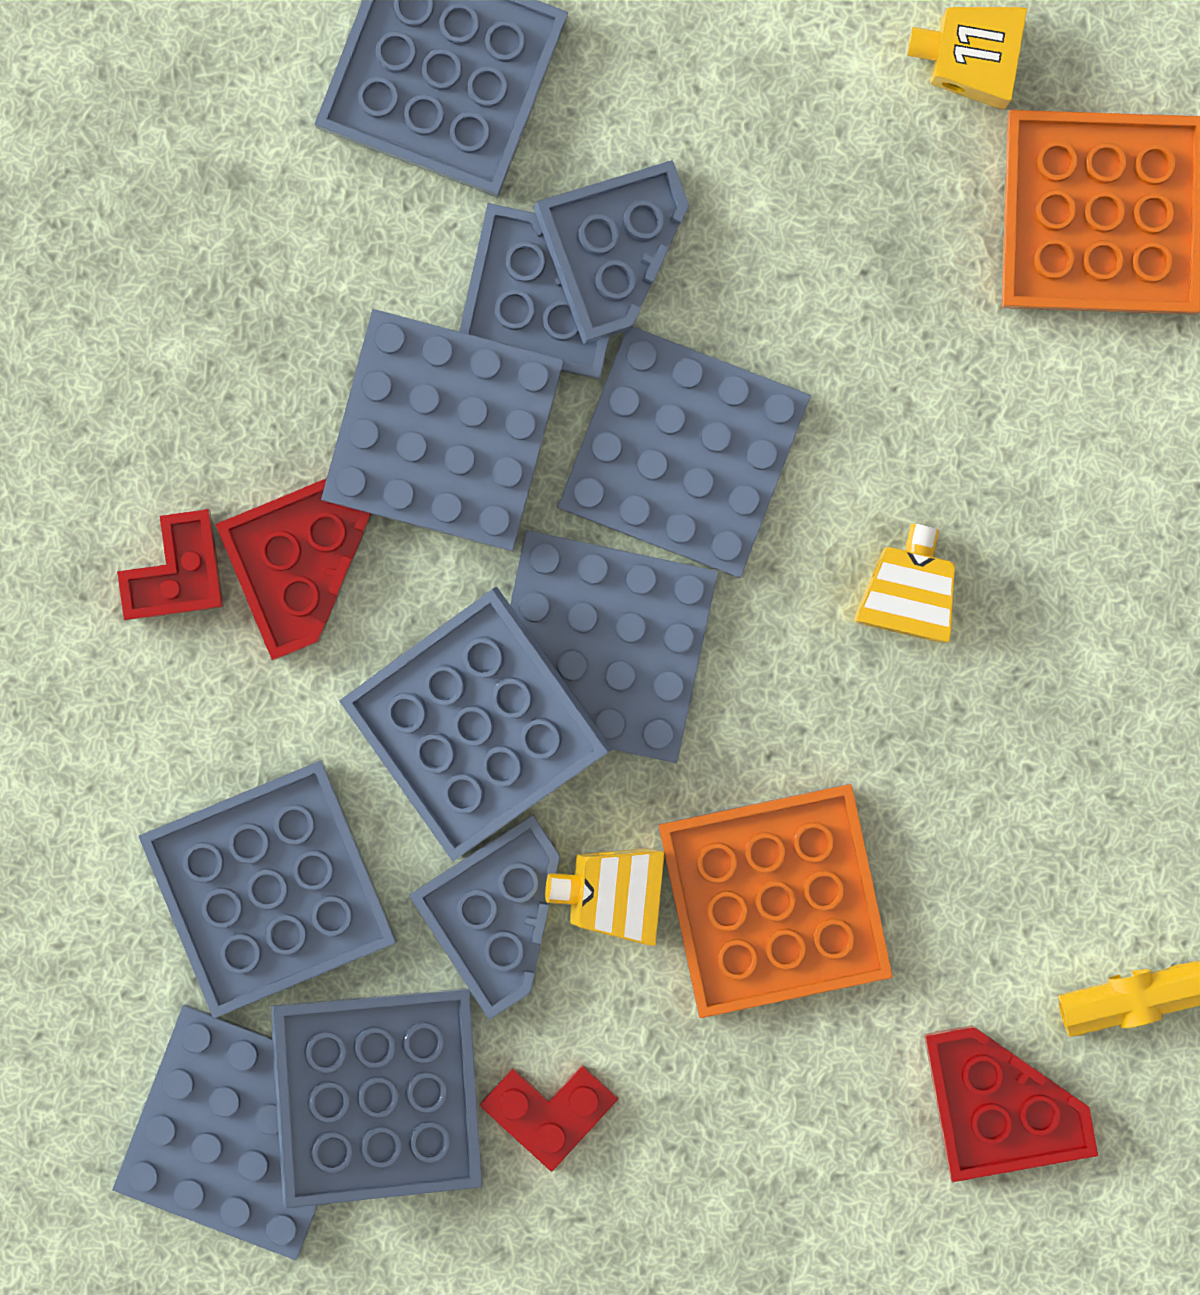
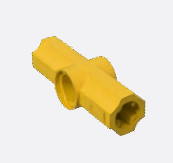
(1131, 999)

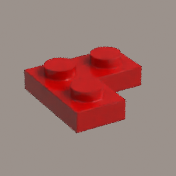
(187, 580)
(550, 1126)

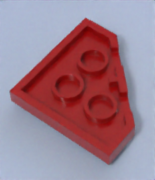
(293, 563)
(1001, 1110)

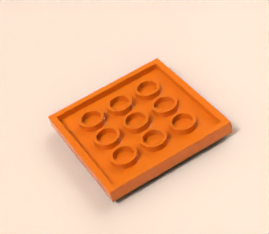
(1102, 212)
(775, 900)

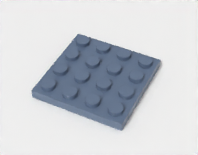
(443, 83)
(442, 430)
(684, 451)
(618, 634)
(475, 724)
(267, 889)
(375, 1097)
(213, 1136)

